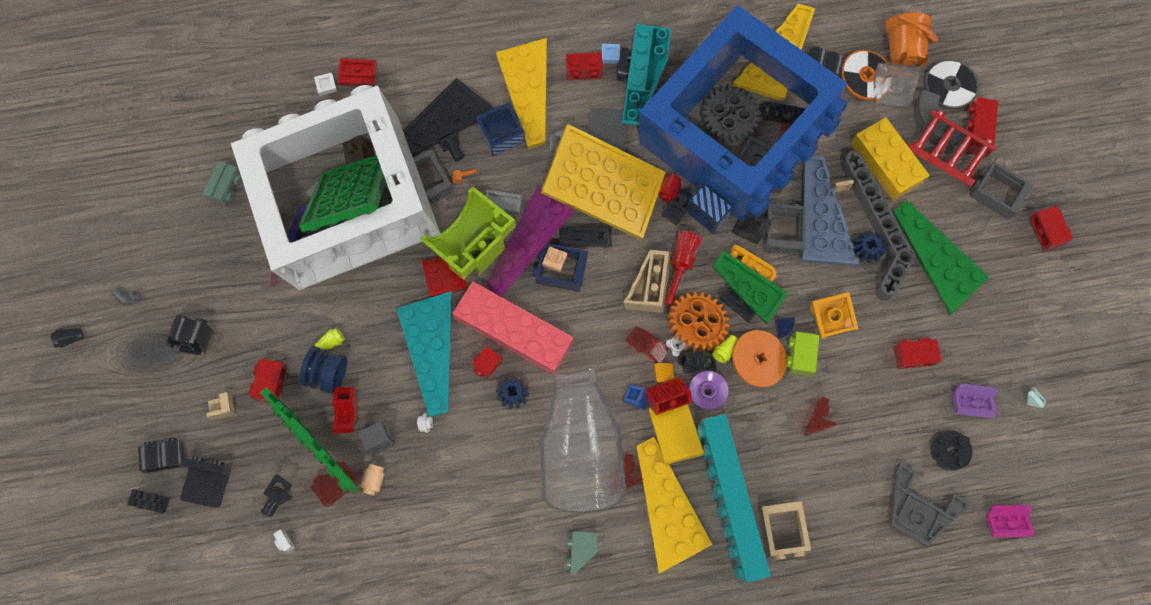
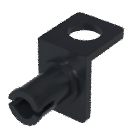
(451, 143)
(696, 362)
(276, 495)

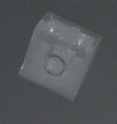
(894, 84)

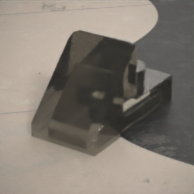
(752, 229)

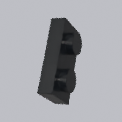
(734, 302)

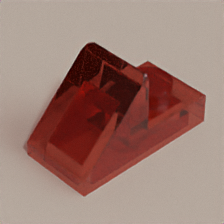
(817, 422)
(629, 465)

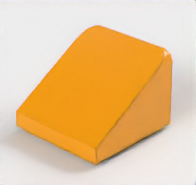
(663, 372)

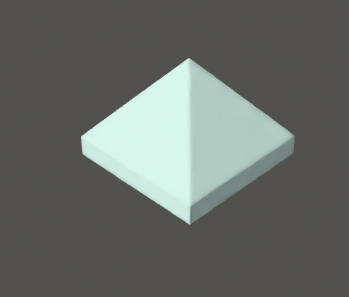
(1035, 398)

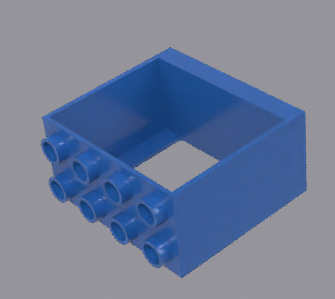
(698, 155)

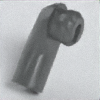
(126, 299)

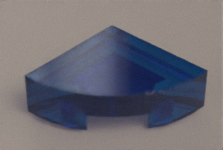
(784, 326)

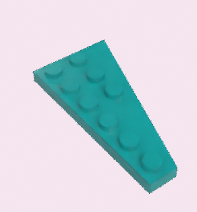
(428, 338)

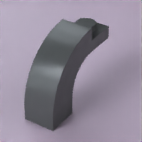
(928, 101)

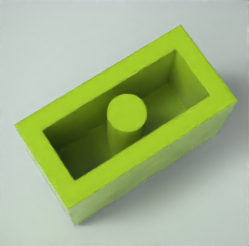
(803, 354)

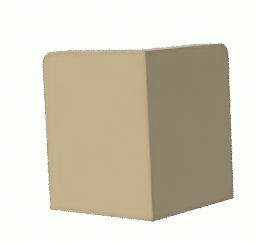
(221, 407)

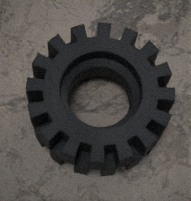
(148, 501)

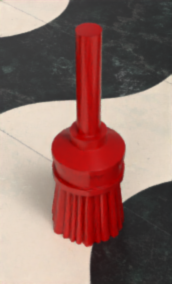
(682, 259)

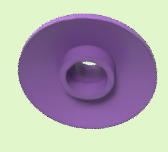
(712, 381)

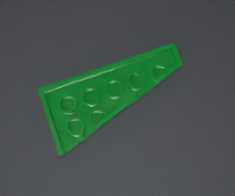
(943, 262)
(306, 438)

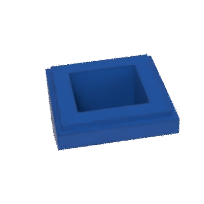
(636, 396)

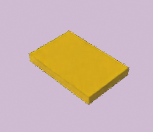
(676, 435)

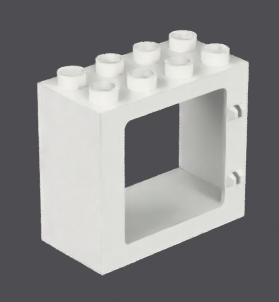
(357, 239)

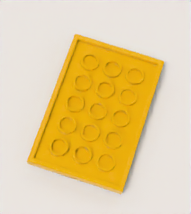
(603, 182)

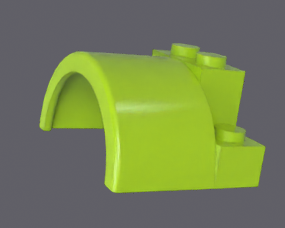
(473, 237)

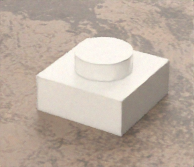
(325, 84)
(283, 541)

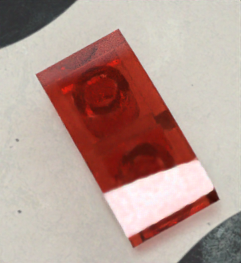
(645, 342)

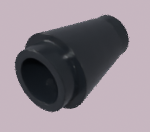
(65, 337)

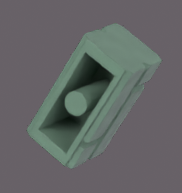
(222, 184)

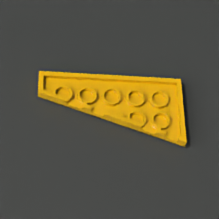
(795, 31)

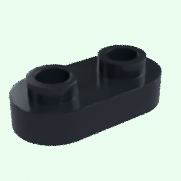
(623, 71)

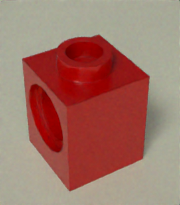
(486, 363)

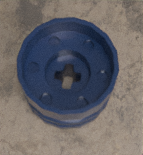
(323, 369)

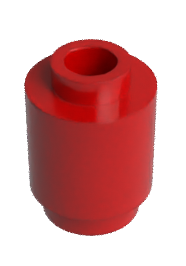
(670, 188)

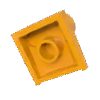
(834, 314)

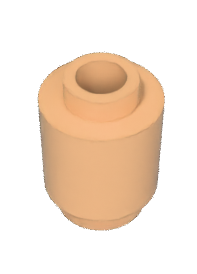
(372, 479)

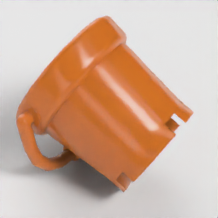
(910, 38)

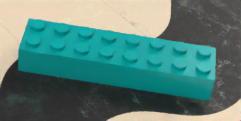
(733, 500)

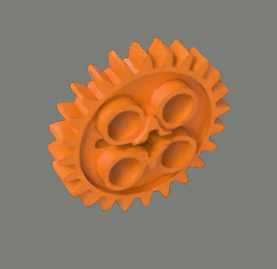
(707, 310)

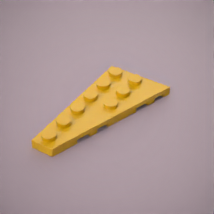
(526, 82)
(672, 519)

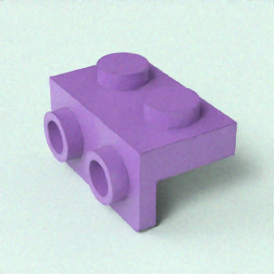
(975, 400)

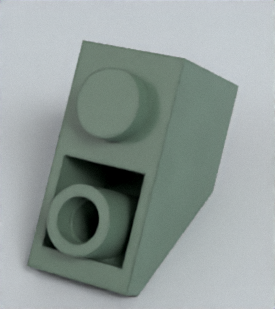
(582, 547)

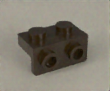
(357, 149)

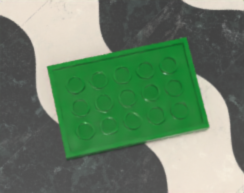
(344, 194)

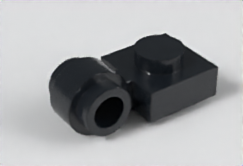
(676, 210)

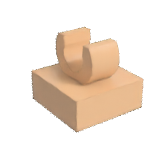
(554, 259)

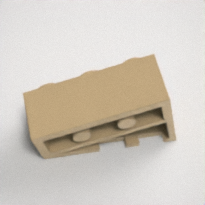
(650, 286)

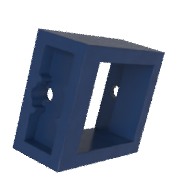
(580, 255)

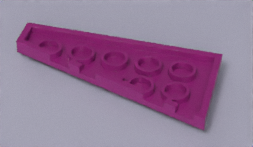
(535, 229)

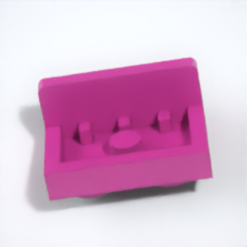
(1010, 521)

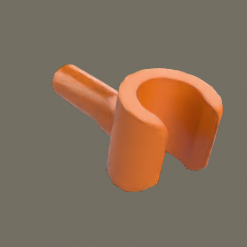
(458, 174)

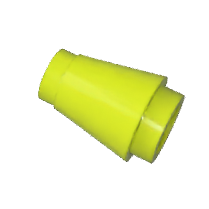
(331, 339)
(724, 350)

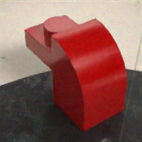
(345, 410)

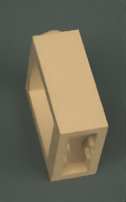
(764, 513)

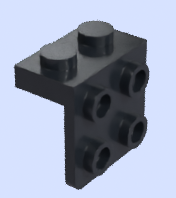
(204, 482)

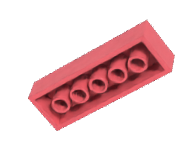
(513, 328)

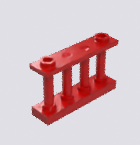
(950, 165)

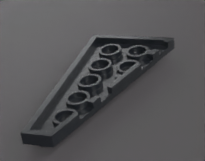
(448, 113)

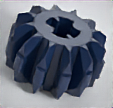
(865, 240)
(520, 391)

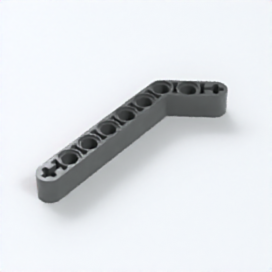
(855, 166)

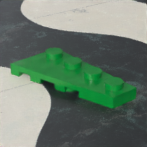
(750, 286)

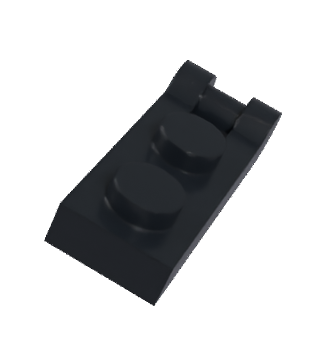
(585, 236)

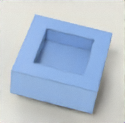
(611, 53)

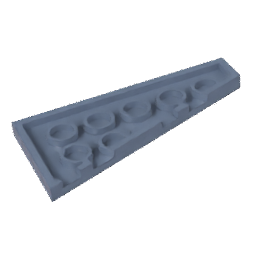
(825, 225)

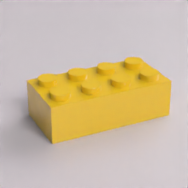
(889, 159)

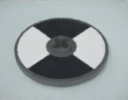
(964, 84)

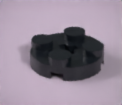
(960, 443)

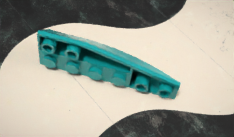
(646, 67)

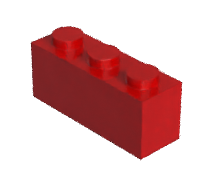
(982, 122)

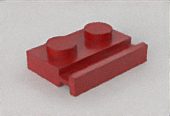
(357, 72)

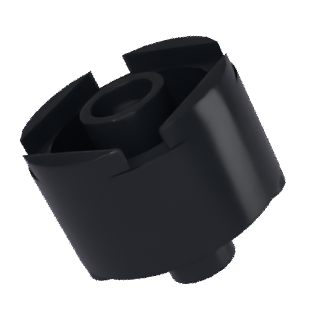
(189, 335)

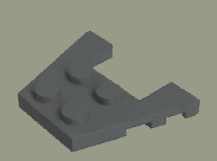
(917, 516)

